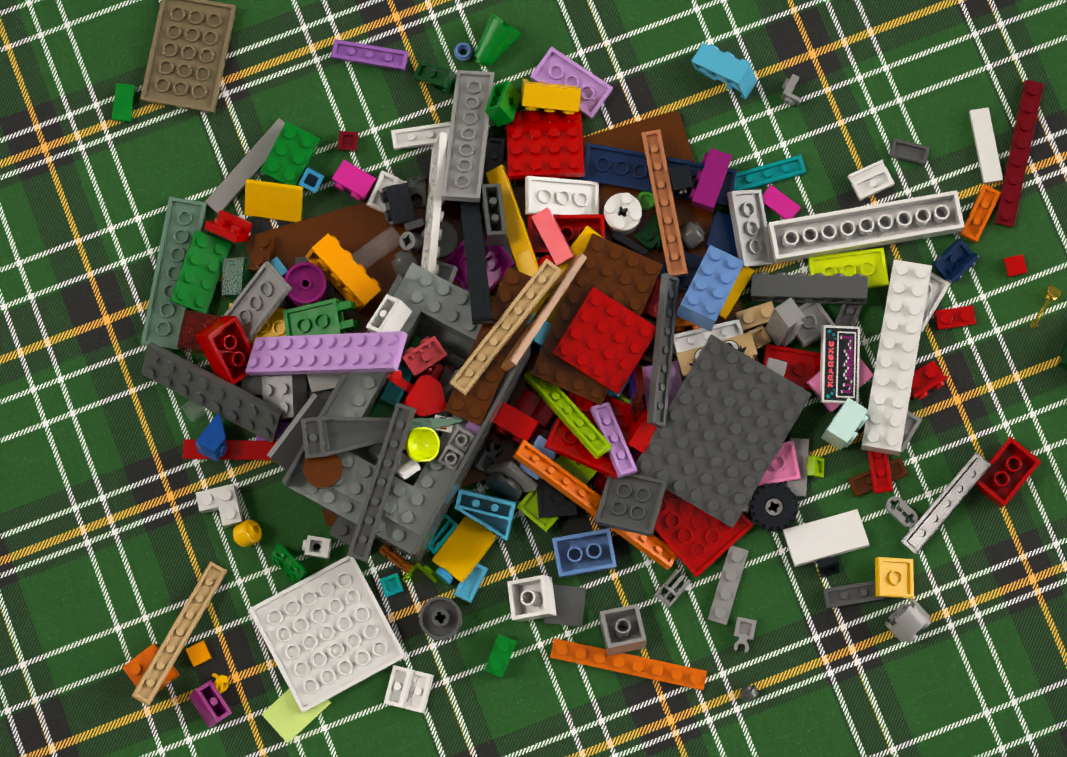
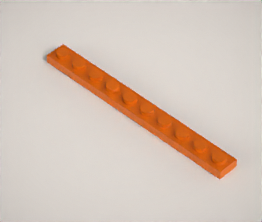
(588, 500)

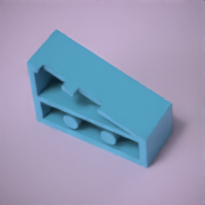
(725, 68)
(488, 510)

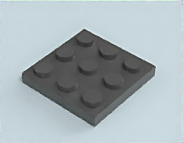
(631, 503)

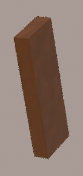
(862, 483)

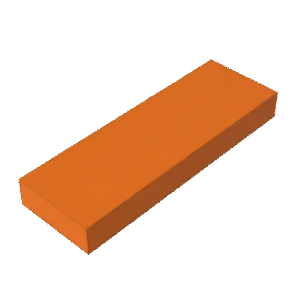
(980, 213)

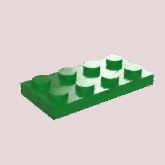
(200, 272)

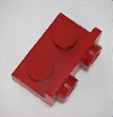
(230, 227)
(926, 379)

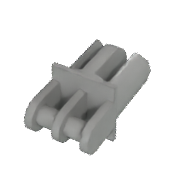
(671, 590)

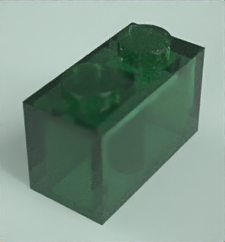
(235, 276)

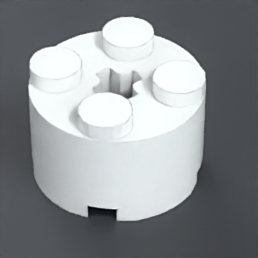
(626, 203)

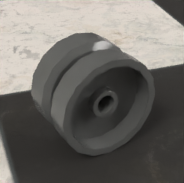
(429, 618)

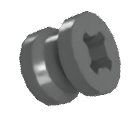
(411, 241)

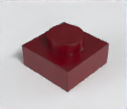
(348, 141)

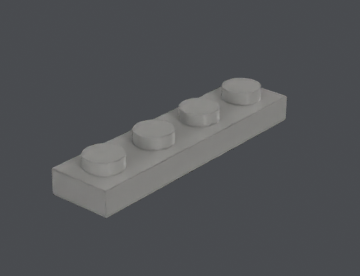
(728, 585)

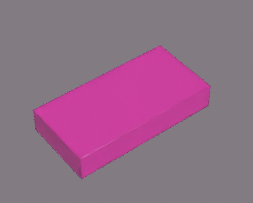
(780, 203)

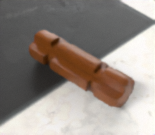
(395, 558)

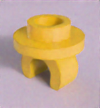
(221, 682)

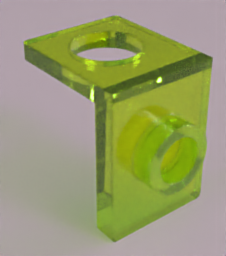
(426, 570)

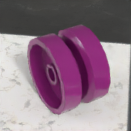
(304, 274)

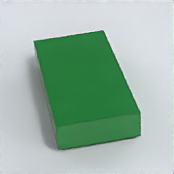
(123, 103)

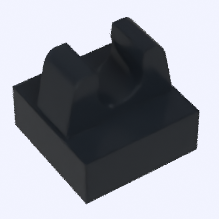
(828, 566)

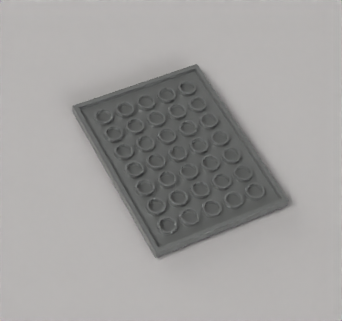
(722, 430)

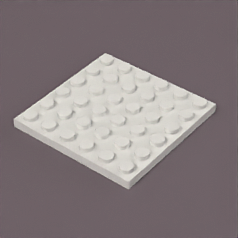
(327, 633)

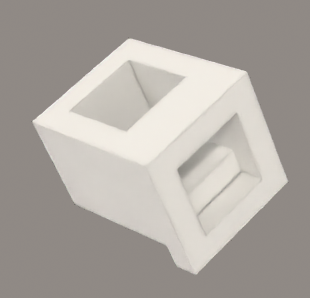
(308, 547)

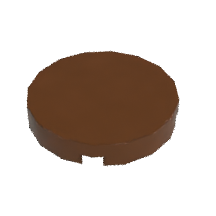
(323, 471)

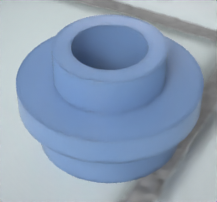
(463, 46)

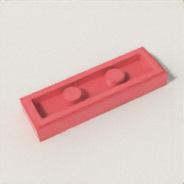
(553, 237)

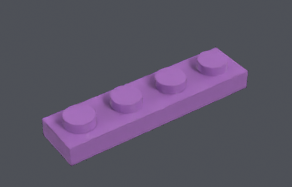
(369, 55)

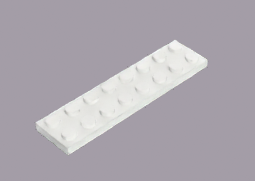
(434, 215)

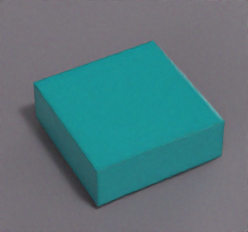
(391, 585)

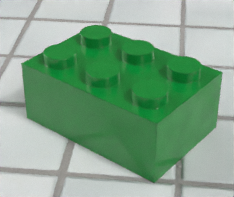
(289, 155)

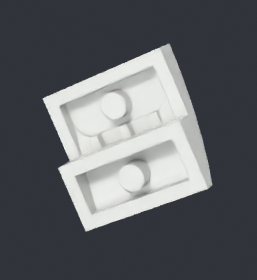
(408, 689)

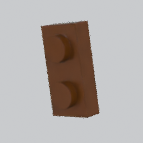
(262, 251)

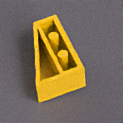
(550, 96)

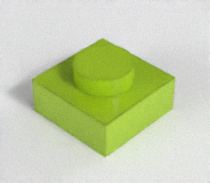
(815, 466)

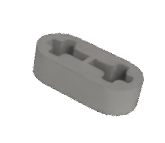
(898, 515)

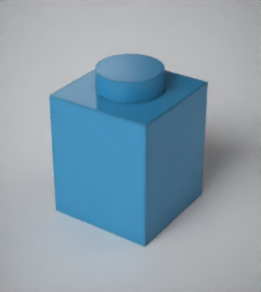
(311, 179)

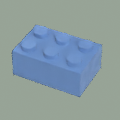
(584, 553)

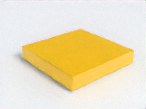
(894, 577)

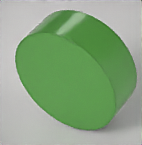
(646, 200)

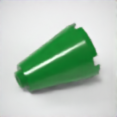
(495, 40)

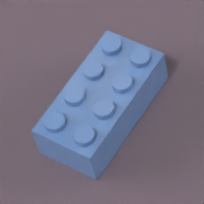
(710, 288)

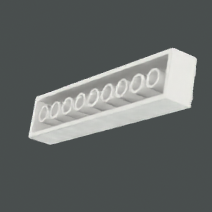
(865, 227)
(896, 357)

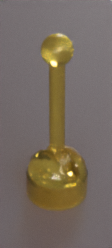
(1051, 294)

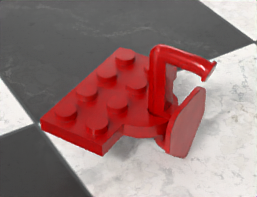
(425, 393)

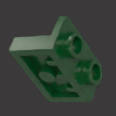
(649, 235)

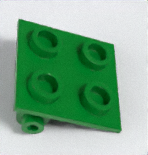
(282, 559)

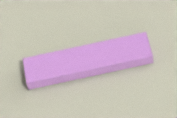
(609, 428)

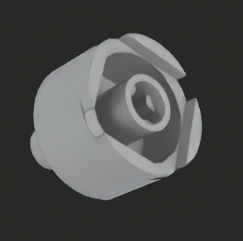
(908, 621)

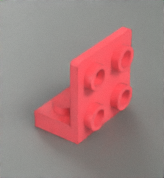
(423, 356)

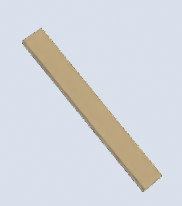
(505, 327)
(179, 634)

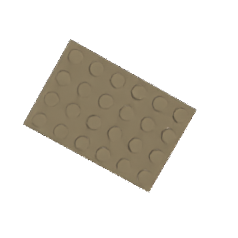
(188, 54)

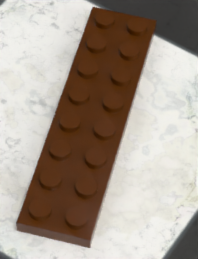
(478, 400)

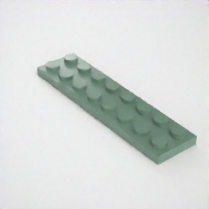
(164, 317)

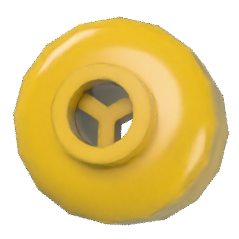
(247, 533)

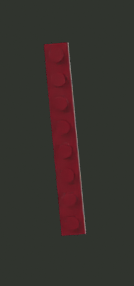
(1018, 153)

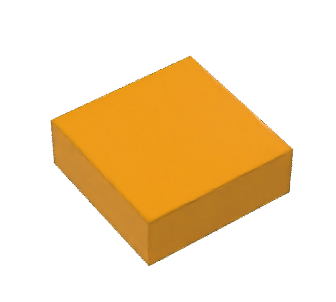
(198, 653)

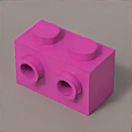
(354, 181)

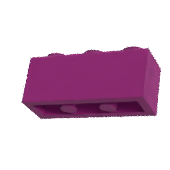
(710, 179)

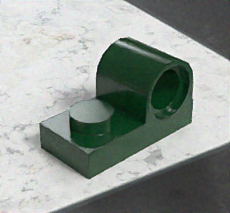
(437, 76)

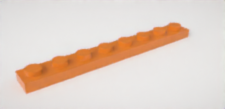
(628, 664)

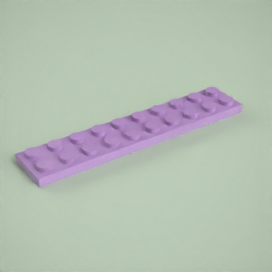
(327, 353)

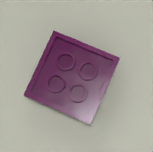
(496, 261)

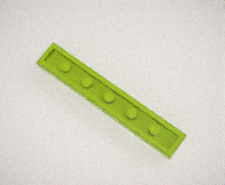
(570, 416)

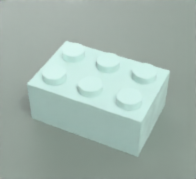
(843, 426)

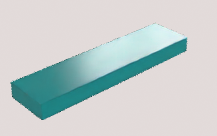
(769, 173)

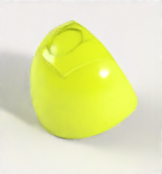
(422, 444)

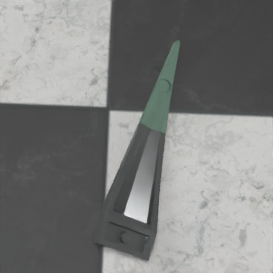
(334, 435)

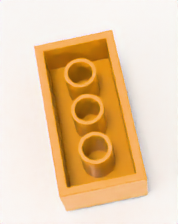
(343, 272)

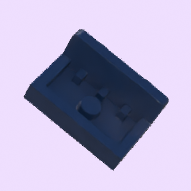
(955, 261)

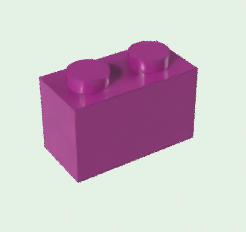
(210, 704)

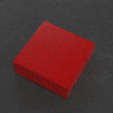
(1015, 265)

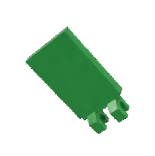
(320, 318)

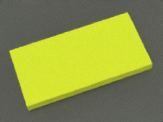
(864, 262)

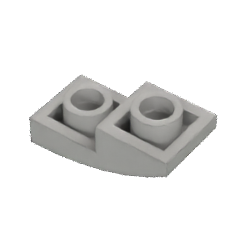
(456, 447)

